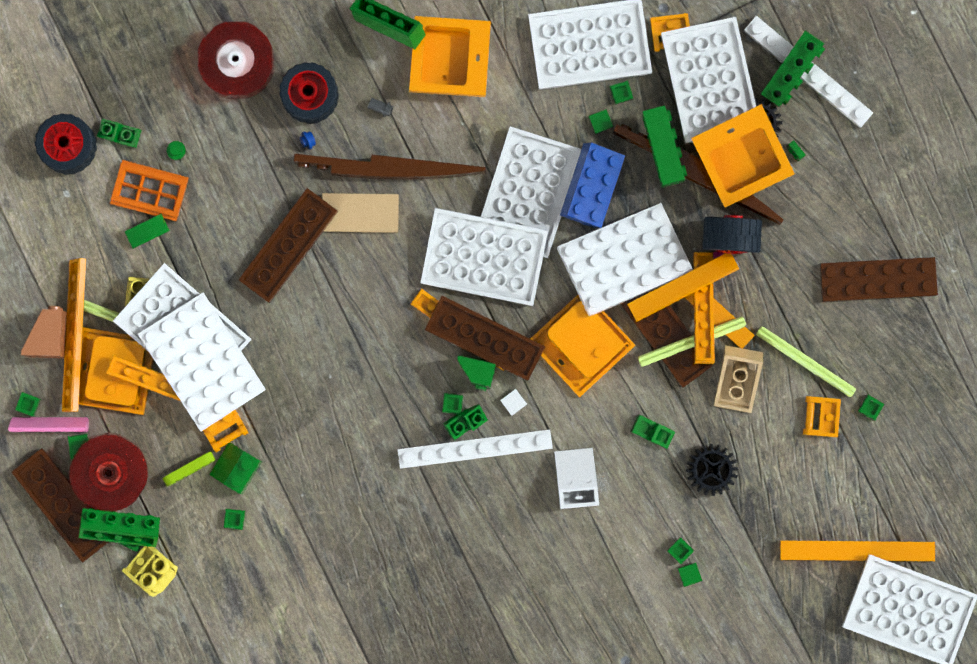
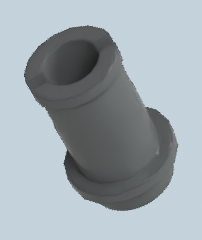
(380, 107)

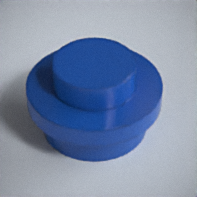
(307, 140)

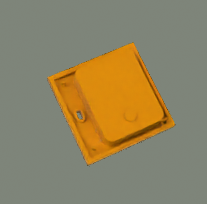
(447, 57)
(744, 159)
(583, 343)
(102, 389)

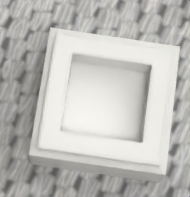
(513, 402)

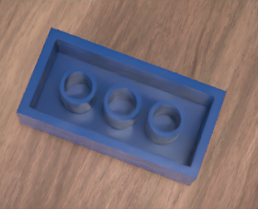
(592, 185)

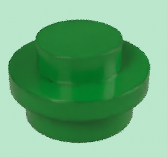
(176, 150)

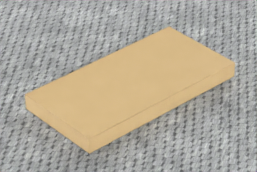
(363, 212)

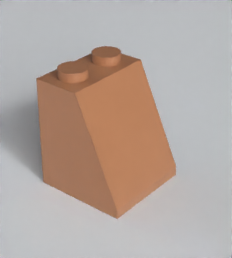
(47, 335)

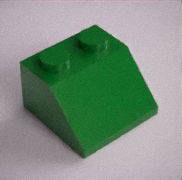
(478, 372)
(235, 468)

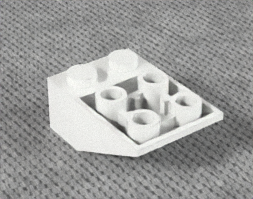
(576, 478)

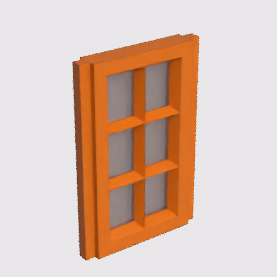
(149, 190)

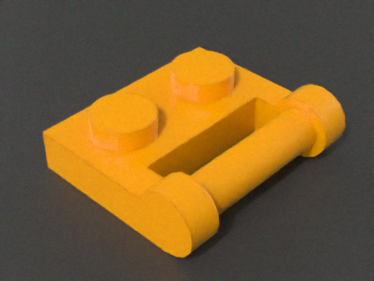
(665, 24)
(828, 416)
(223, 424)

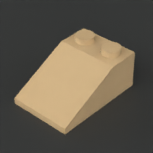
(738, 379)

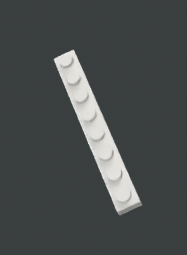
(816, 78)
(475, 449)

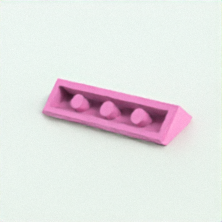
(49, 424)

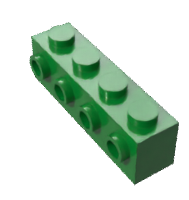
(388, 22)
(792, 69)
(663, 146)
(119, 527)

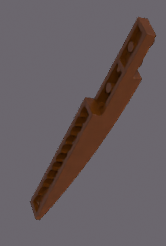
(387, 167)
(697, 173)

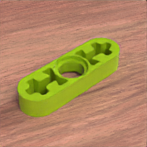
(188, 469)

